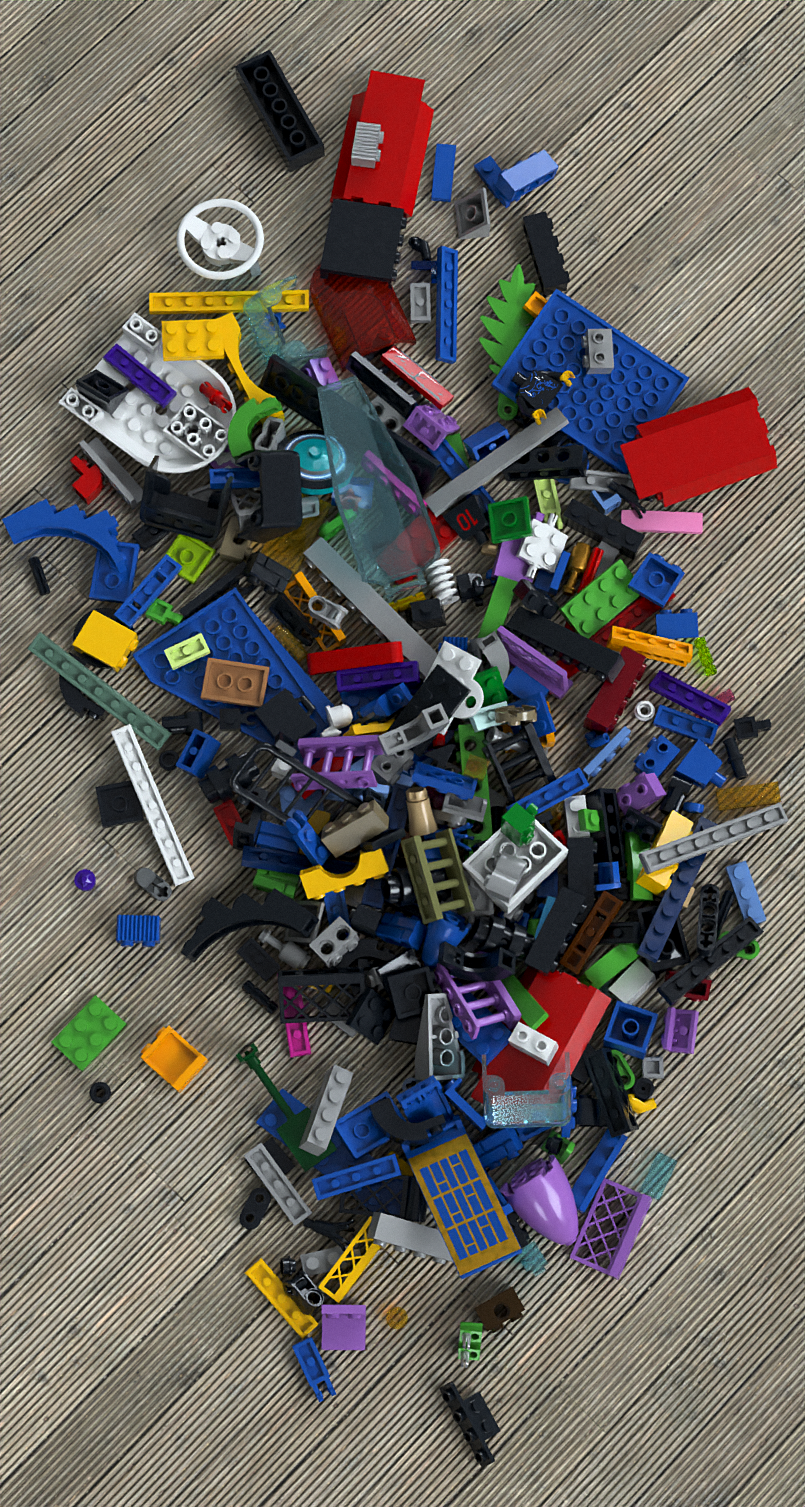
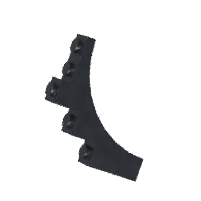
(246, 912)

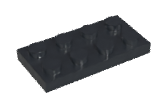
(436, 689)

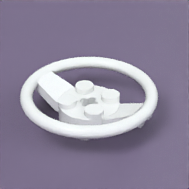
(211, 236)

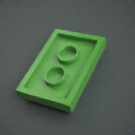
(89, 1033)

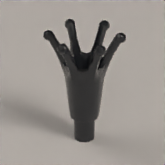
(630, 496)
(330, 1229)

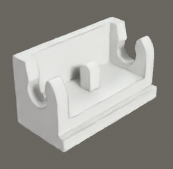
(632, 983)

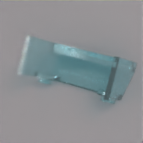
(267, 331)
(527, 1108)

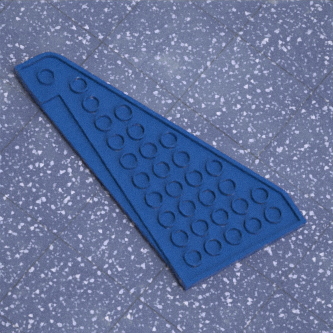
(237, 636)

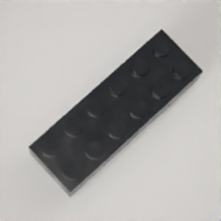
(280, 111)

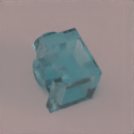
(533, 1259)

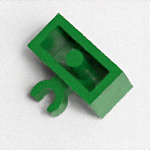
(519, 824)

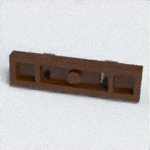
(591, 932)

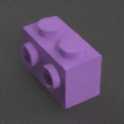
(640, 793)

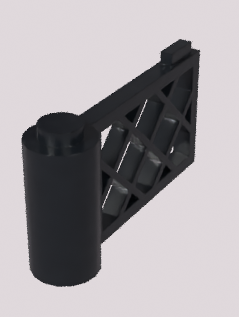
(412, 1201)

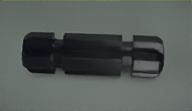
(39, 575)
(496, 811)
(260, 997)

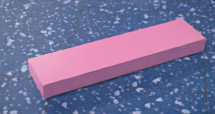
(664, 521)

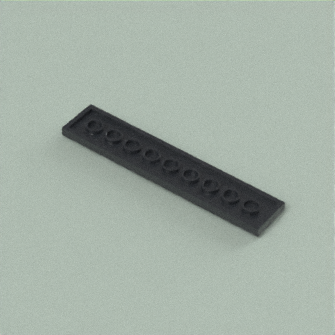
(301, 395)

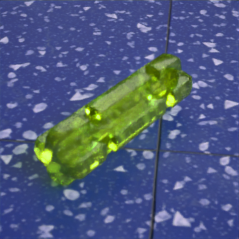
(705, 656)

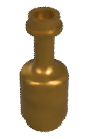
(576, 564)

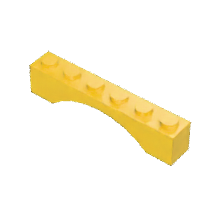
(231, 342)

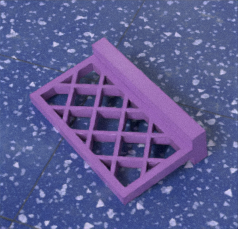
(535, 664)
(628, 1236)

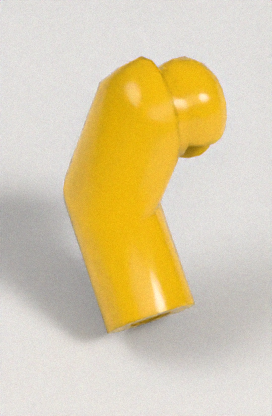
(641, 1106)

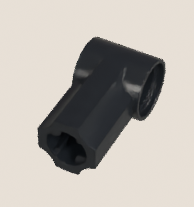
(184, 723)
(677, 791)

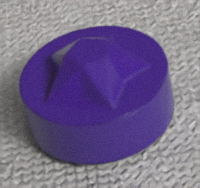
(85, 880)

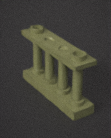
(422, 880)

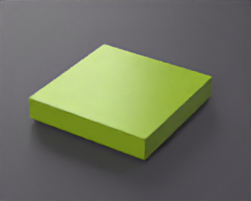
(191, 555)

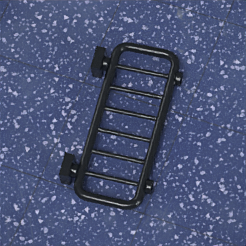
(285, 750)

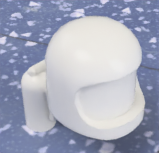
(337, 717)

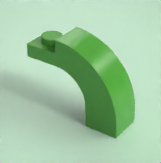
(244, 421)
(610, 965)

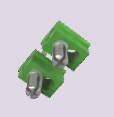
(469, 1342)

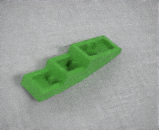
(498, 607)
(632, 848)

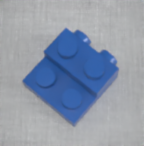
(656, 579)

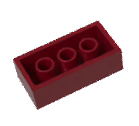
(612, 697)

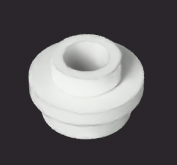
(647, 705)

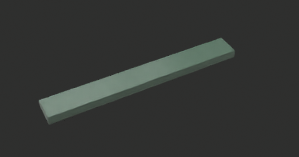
(99, 691)

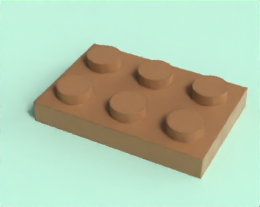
(235, 683)

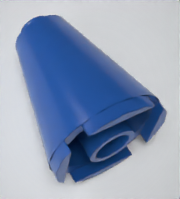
(449, 930)

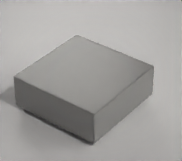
(652, 1068)

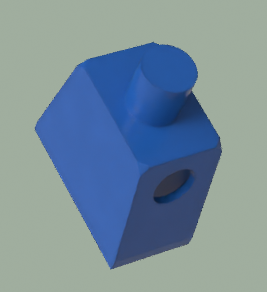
(701, 766)

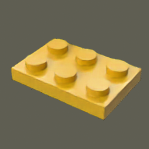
(192, 340)

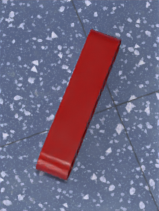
(354, 657)

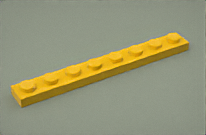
(221, 302)

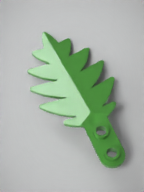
(510, 331)

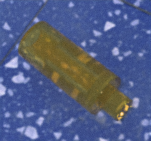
(291, 644)

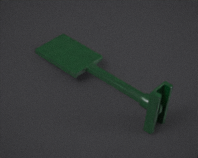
(294, 1128)

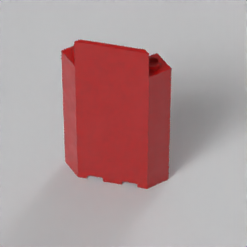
(406, 124)
(699, 449)
(572, 1019)

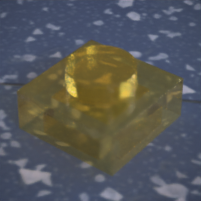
(476, 767)

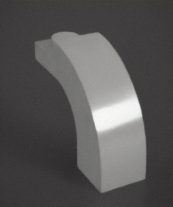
(495, 654)
(420, 729)

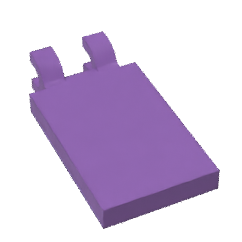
(507, 563)

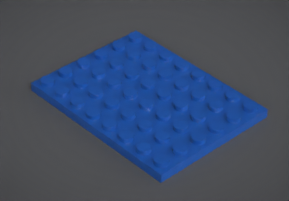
(598, 406)

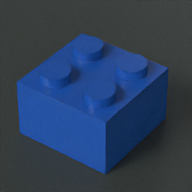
(630, 1030)

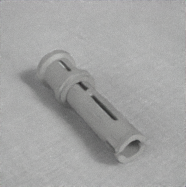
(495, 736)

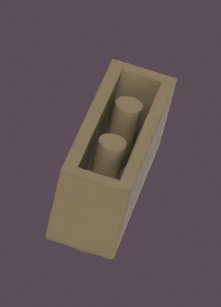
(354, 828)

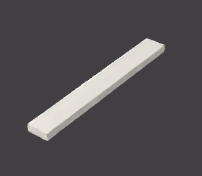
(152, 805)

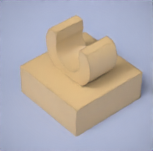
(489, 548)

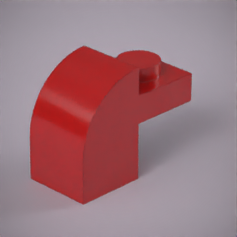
(91, 481)

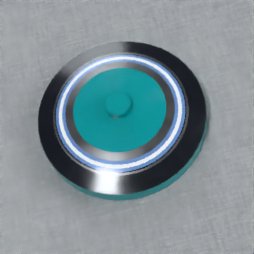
(313, 460)

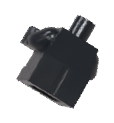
(471, 586)

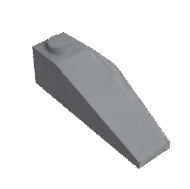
(437, 1042)

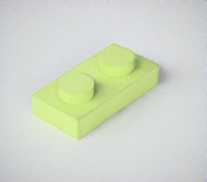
(187, 651)

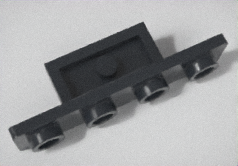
(474, 1420)

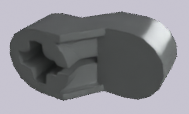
(160, 891)

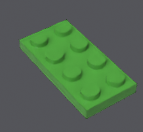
(600, 600)

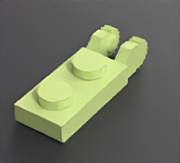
(548, 500)

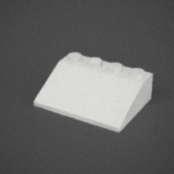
(542, 855)

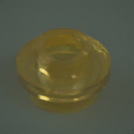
(397, 1325)

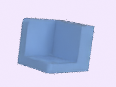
(605, 502)

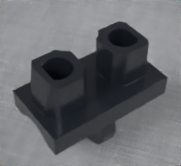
(640, 824)

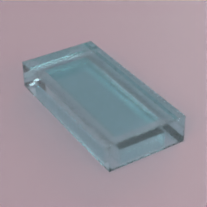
(658, 1176)

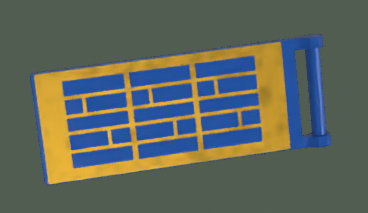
(462, 1201)

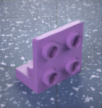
(430, 425)
(343, 1327)

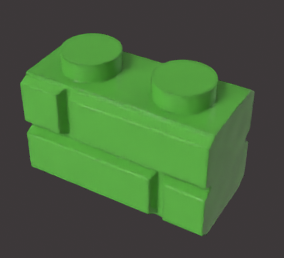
(283, 882)

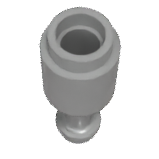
(289, 952)

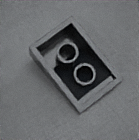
(675, 949)

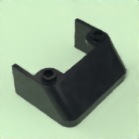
(279, 494)
(180, 512)

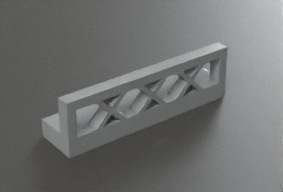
(113, 472)

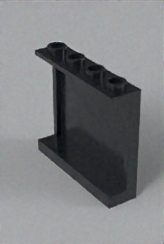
(363, 241)

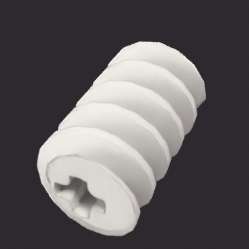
(440, 582)

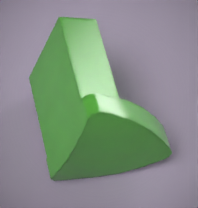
(566, 1150)

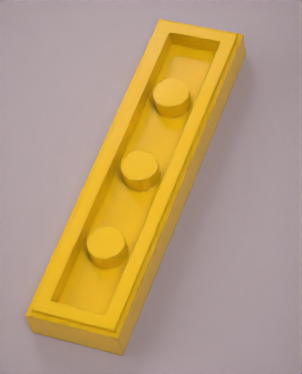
(273, 1290)

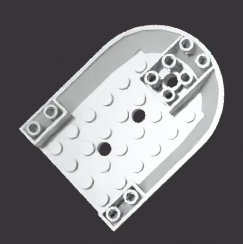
(138, 427)

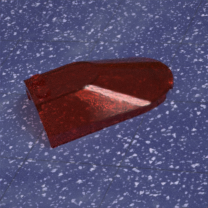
(358, 315)

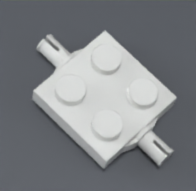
(542, 548)

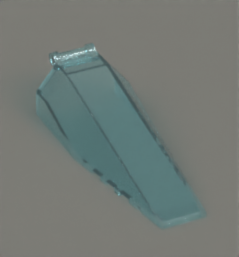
(375, 491)

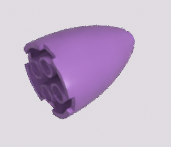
(544, 1200)

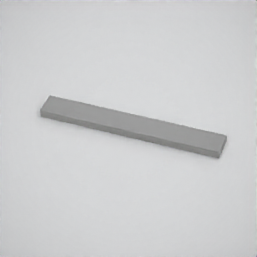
(496, 462)
(713, 838)

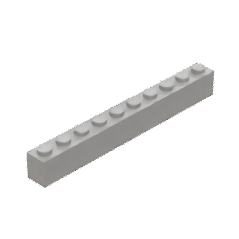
(369, 604)

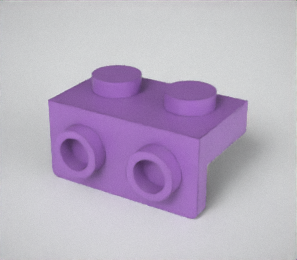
(320, 370)
(680, 1030)

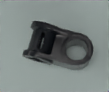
(302, 1292)

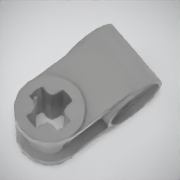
(328, 612)

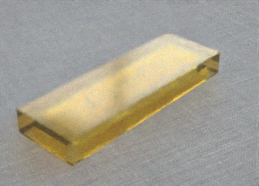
(748, 796)

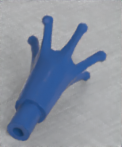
(457, 835)

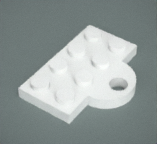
(463, 667)

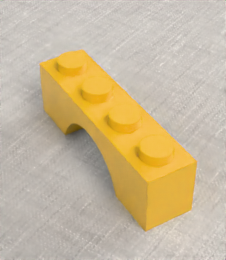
(319, 881)

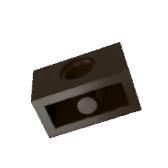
(512, 1304)

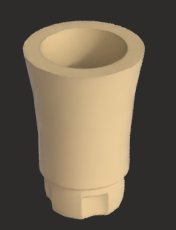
(420, 812)

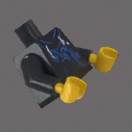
(539, 391)

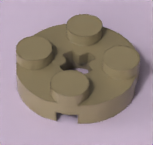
(515, 715)

